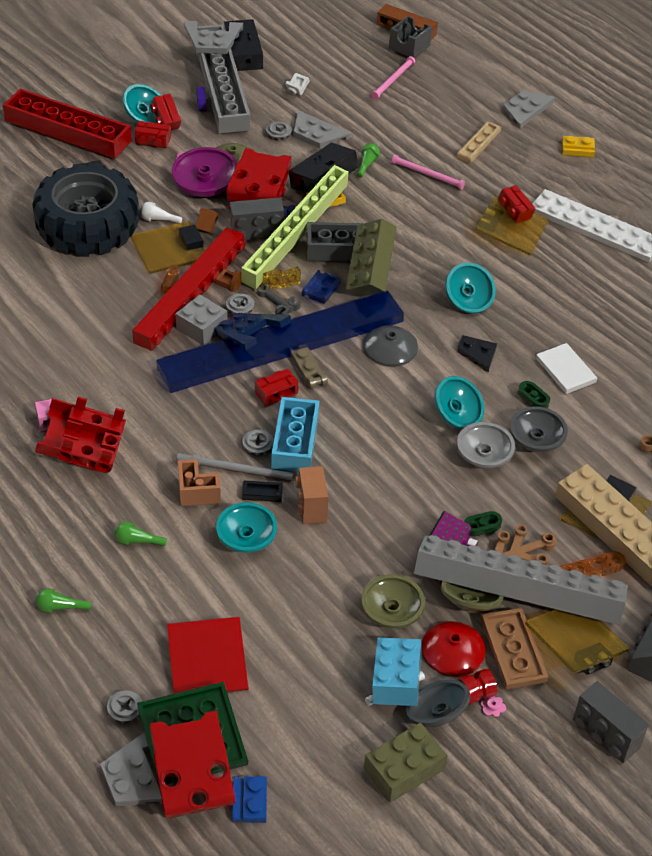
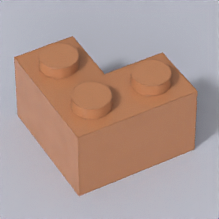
(196, 487)
(312, 495)

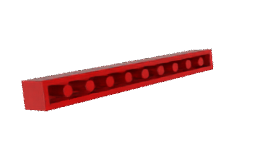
(191, 284)

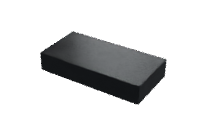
(262, 491)

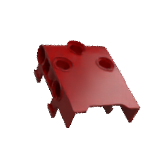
(258, 177)
(74, 434)
(189, 754)

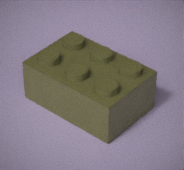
(405, 762)

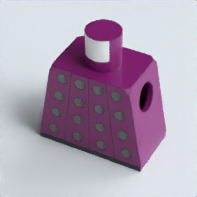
(452, 528)

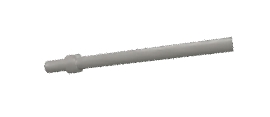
(237, 467)

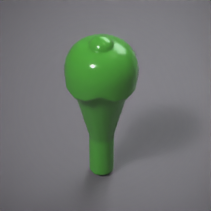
(369, 154)
(128, 533)
(49, 600)

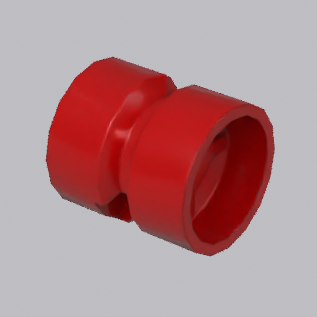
(480, 685)

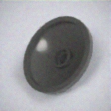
(390, 346)
(538, 429)
(439, 703)

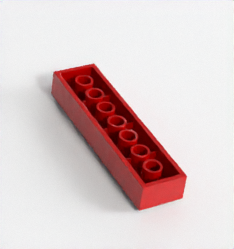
(67, 123)

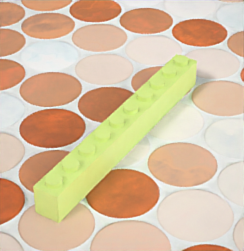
(294, 226)

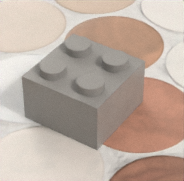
(200, 319)

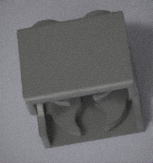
(408, 39)

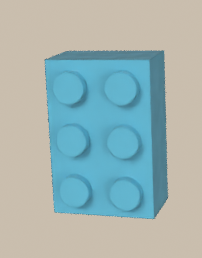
(397, 671)

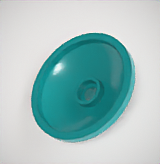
(137, 102)
(476, 281)
(459, 402)
(248, 520)

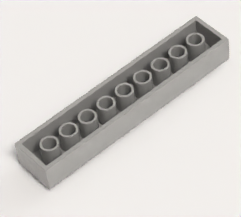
(224, 89)
(522, 579)

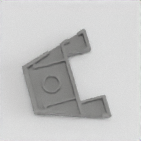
(212, 41)
(130, 775)

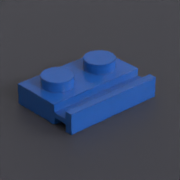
(250, 799)

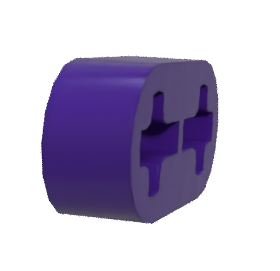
(201, 98)

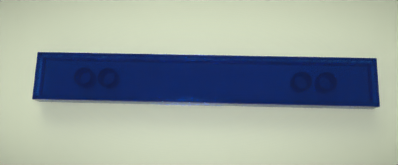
(274, 343)

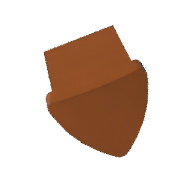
(207, 220)
(229, 280)

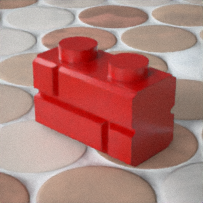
(166, 111)
(152, 134)
(516, 204)
(276, 386)

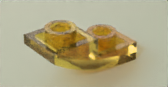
(279, 279)

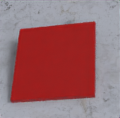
(207, 654)

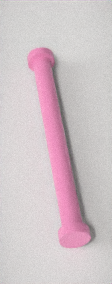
(410, 61)
(396, 160)

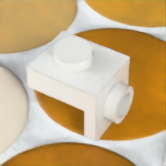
(297, 84)

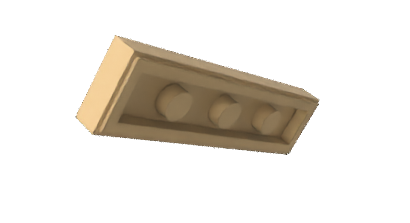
(478, 142)

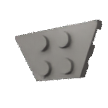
(527, 106)
(317, 131)

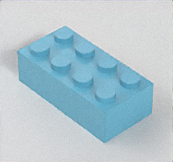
(295, 434)

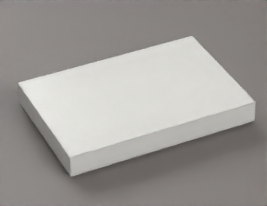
(566, 368)

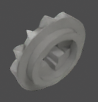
(283, 130)
(238, 299)
(250, 438)
(122, 699)

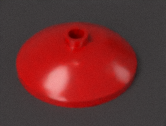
(450, 656)

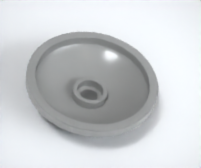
(485, 445)

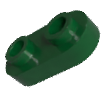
(533, 394)
(481, 522)

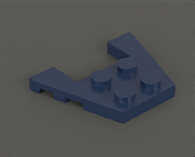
(245, 324)

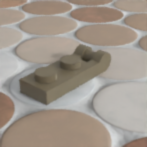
(308, 367)

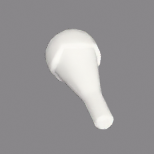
(150, 211)

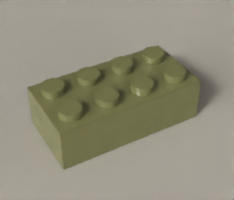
(371, 258)

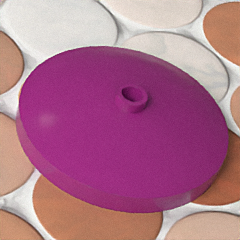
(203, 171)

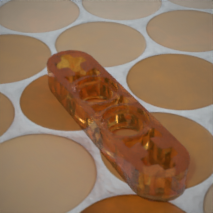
(603, 560)

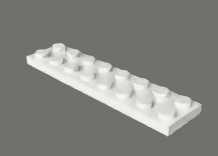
(594, 224)

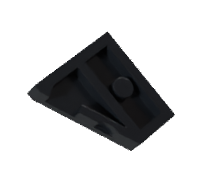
(477, 351)

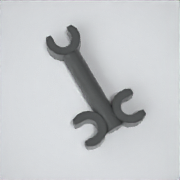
(283, 306)

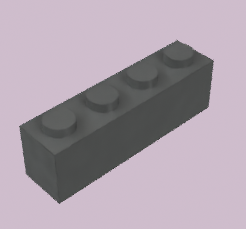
(641, 659)

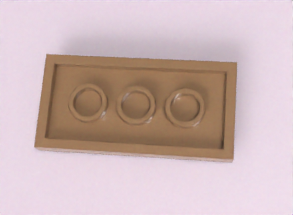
(514, 648)

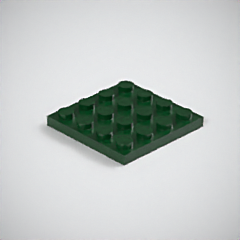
(192, 706)

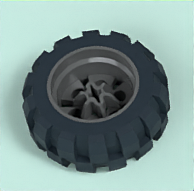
(86, 209)

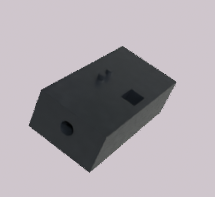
(247, 47)
(311, 170)

